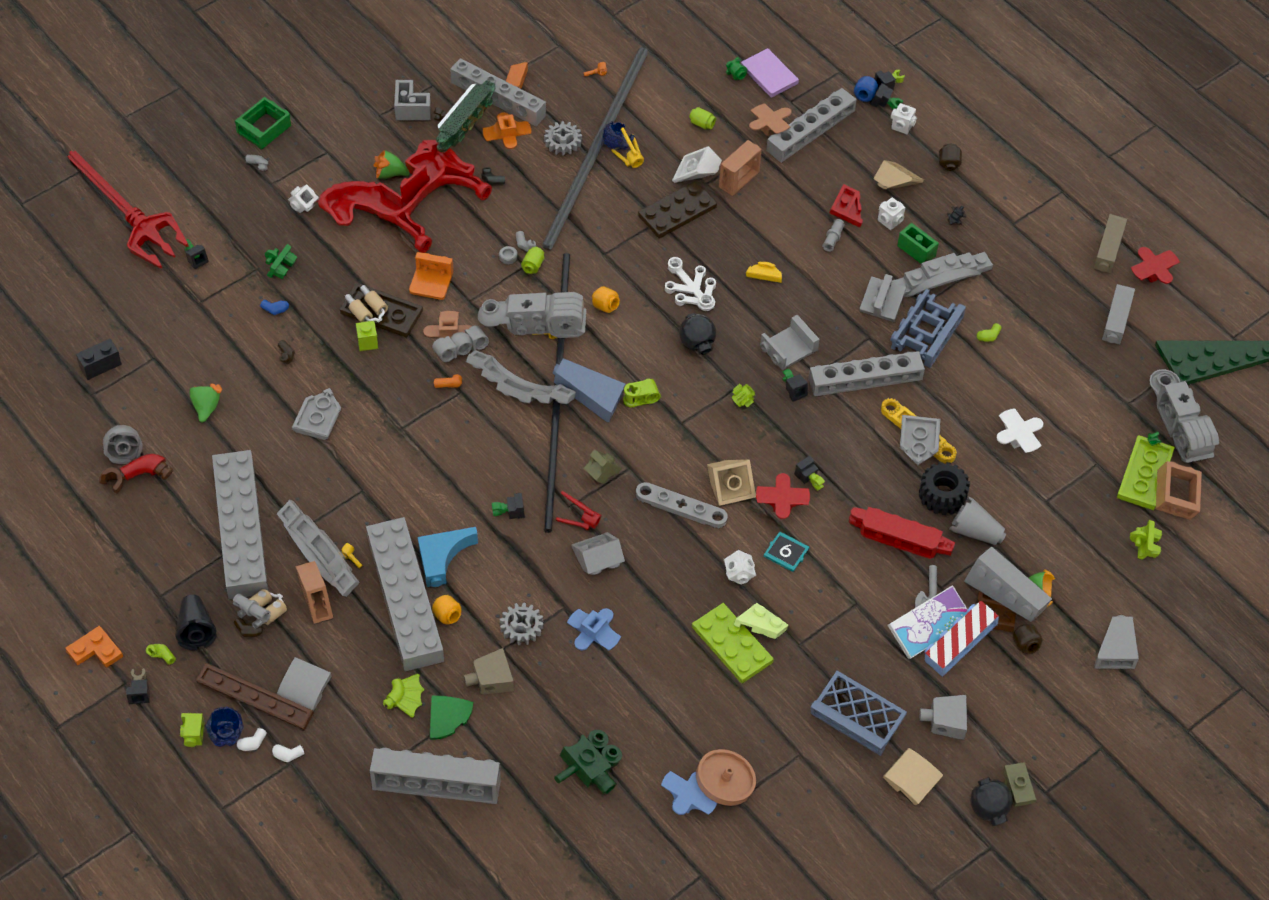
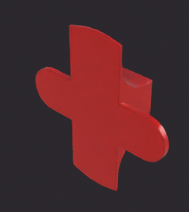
(1155, 267)
(782, 497)

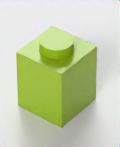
(367, 335)

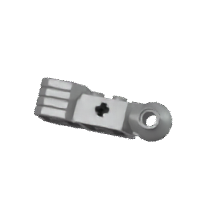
(537, 313)
(1192, 434)

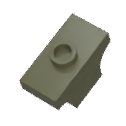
(602, 466)
(1019, 784)

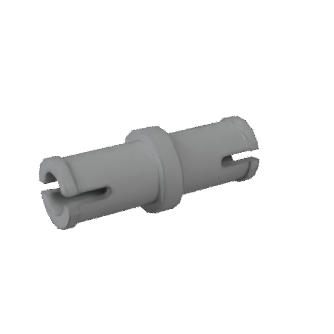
(833, 235)
(251, 608)

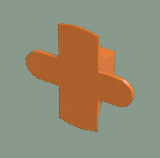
(506, 129)

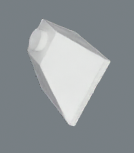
(697, 165)

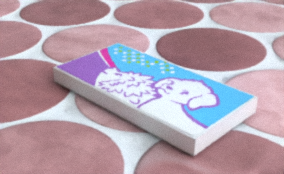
(927, 622)

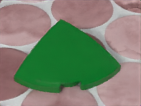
(447, 715)

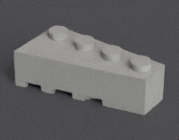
(1007, 585)

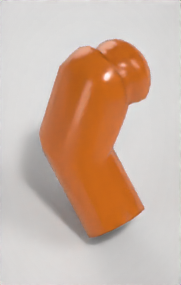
(454, 382)

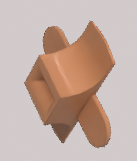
(770, 121)
(447, 326)

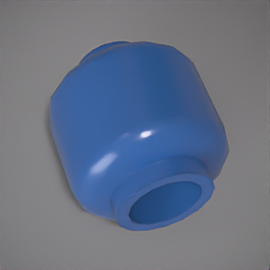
(865, 88)

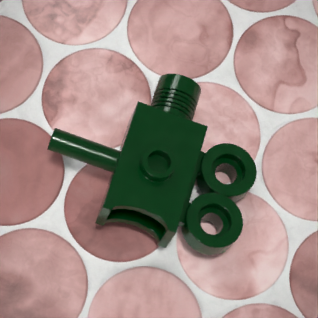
(590, 764)

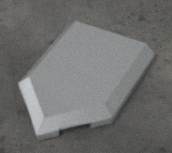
(317, 415)
(919, 437)

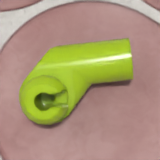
(989, 335)
(161, 651)

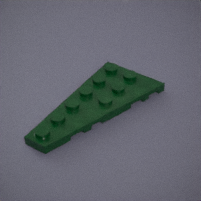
(1209, 359)

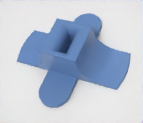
(594, 628)
(687, 794)

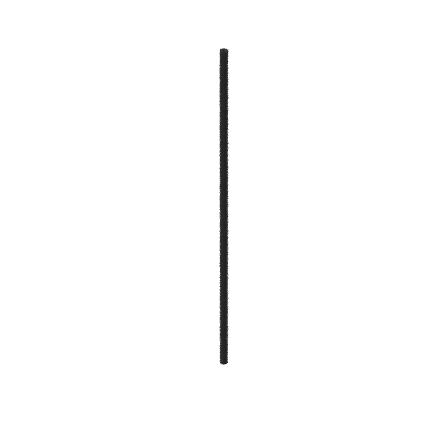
(555, 415)

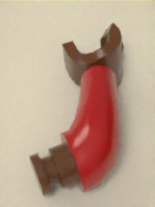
(148, 463)

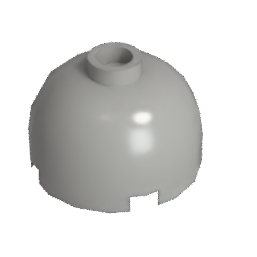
(122, 444)

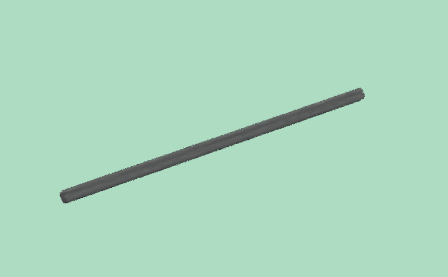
(594, 150)

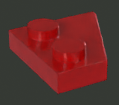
(848, 206)

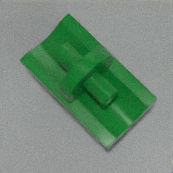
(277, 268)

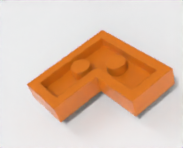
(94, 643)

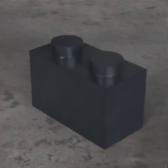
(98, 359)

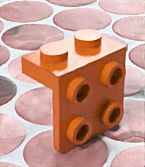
(431, 276)

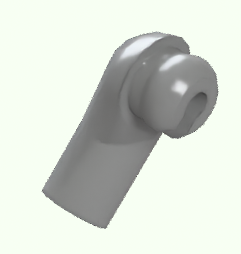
(256, 159)
(522, 243)

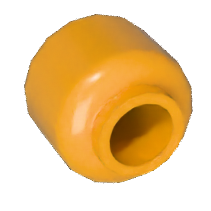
(605, 299)
(446, 609)

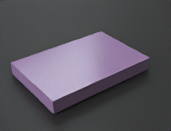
(770, 73)

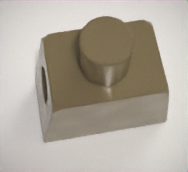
(491, 674)

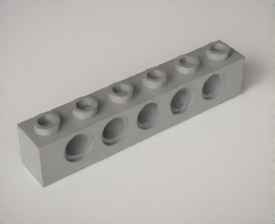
(505, 95)
(811, 124)
(866, 373)

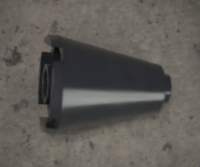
(194, 624)

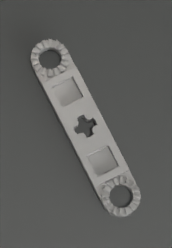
(693, 508)

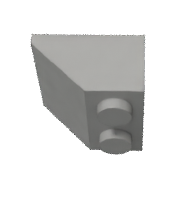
(598, 553)

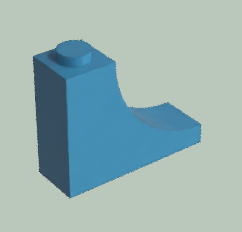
(439, 549)

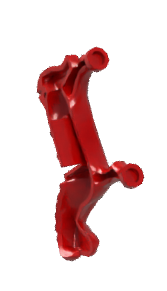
(428, 170)

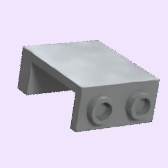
(790, 344)

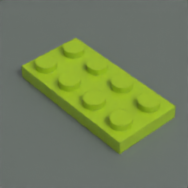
(1140, 478)
(732, 644)

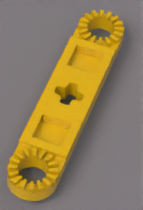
(896, 417)

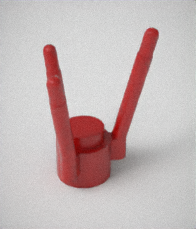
(590, 517)

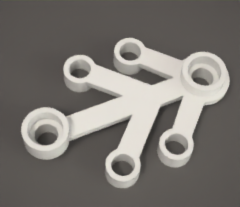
(701, 299)

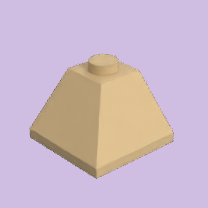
(895, 176)
(731, 481)

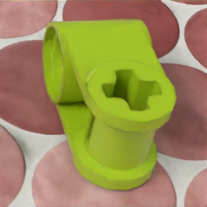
(642, 392)

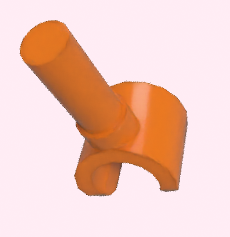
(601, 70)

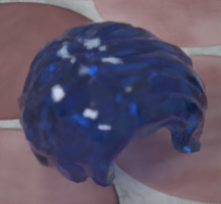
(614, 137)
(224, 726)

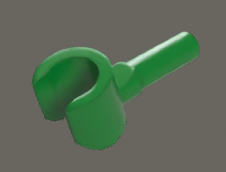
(1153, 438)

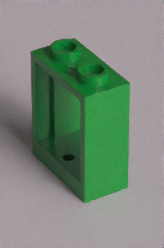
(262, 139)

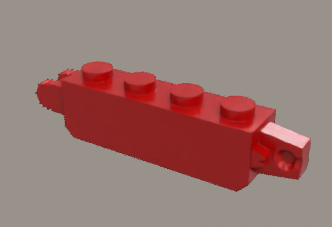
(900, 532)

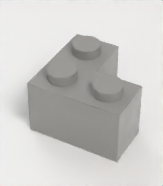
(410, 104)

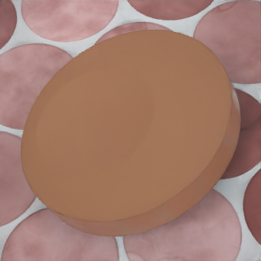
(725, 777)

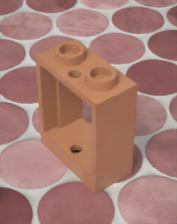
(740, 167)
(1174, 505)

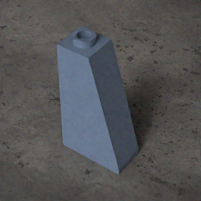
(592, 389)

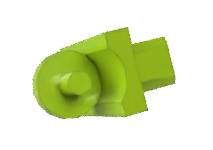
(1144, 539)

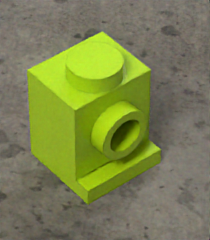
(192, 729)

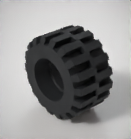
(946, 476)

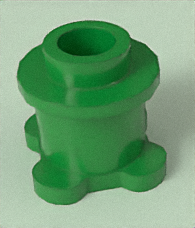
(736, 69)

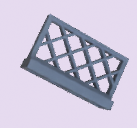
(849, 727)

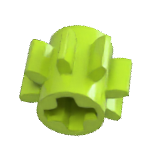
(743, 395)

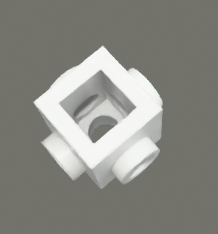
(903, 118)
(302, 198)
(891, 213)
(740, 567)

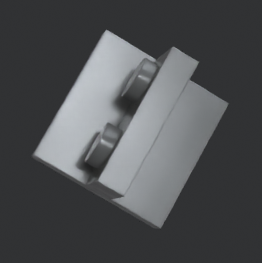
(883, 298)

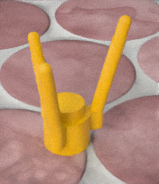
(634, 156)

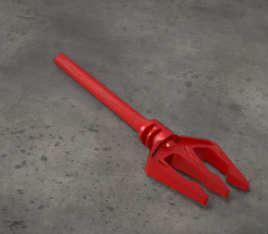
(144, 227)

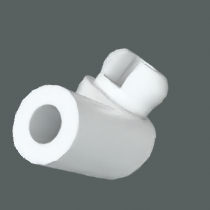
(252, 743)
(285, 754)

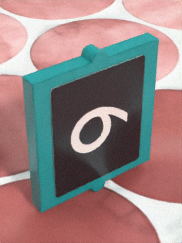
(786, 551)

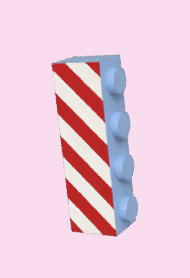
(960, 638)

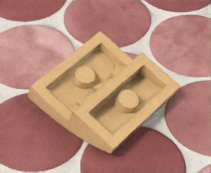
(913, 776)

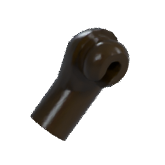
(840, 684)

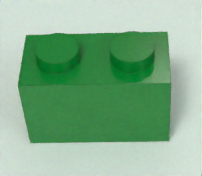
(917, 243)

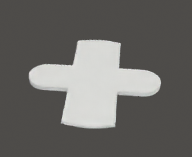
(1019, 432)

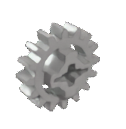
(563, 138)
(520, 627)

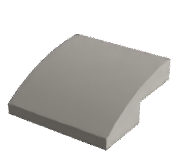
(304, 683)

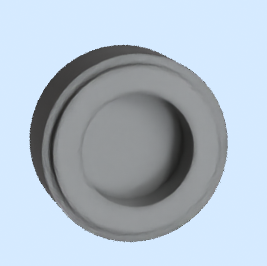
(508, 255)

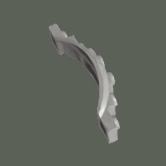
(943, 271)
(515, 386)
(319, 548)

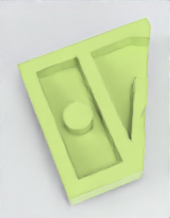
(762, 621)

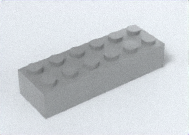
(435, 775)

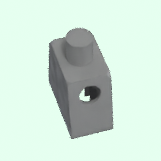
(947, 716)

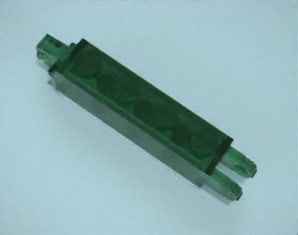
(464, 115)

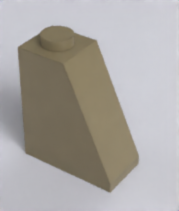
(1110, 243)

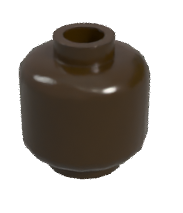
(950, 157)
(1027, 638)

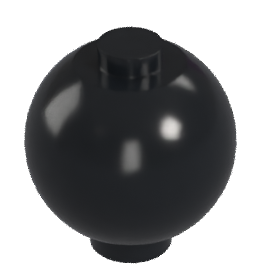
(698, 333)
(991, 800)

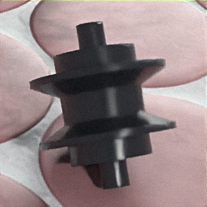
(956, 215)

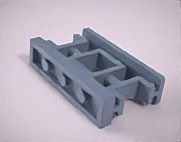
(941, 333)

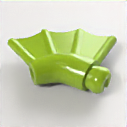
(405, 695)

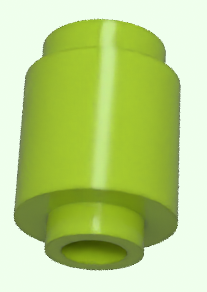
(702, 118)
(533, 260)

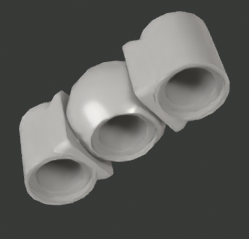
(460, 343)

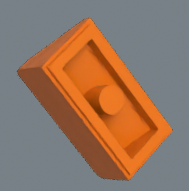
(517, 74)

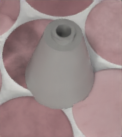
(977, 523)

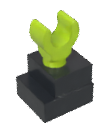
(888, 79)
(807, 471)

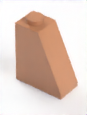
(314, 592)

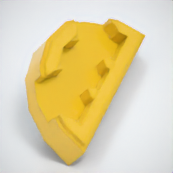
(765, 271)

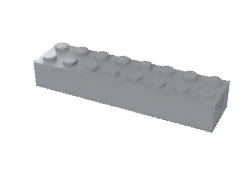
(239, 523)
(405, 594)

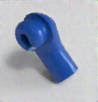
(274, 308)

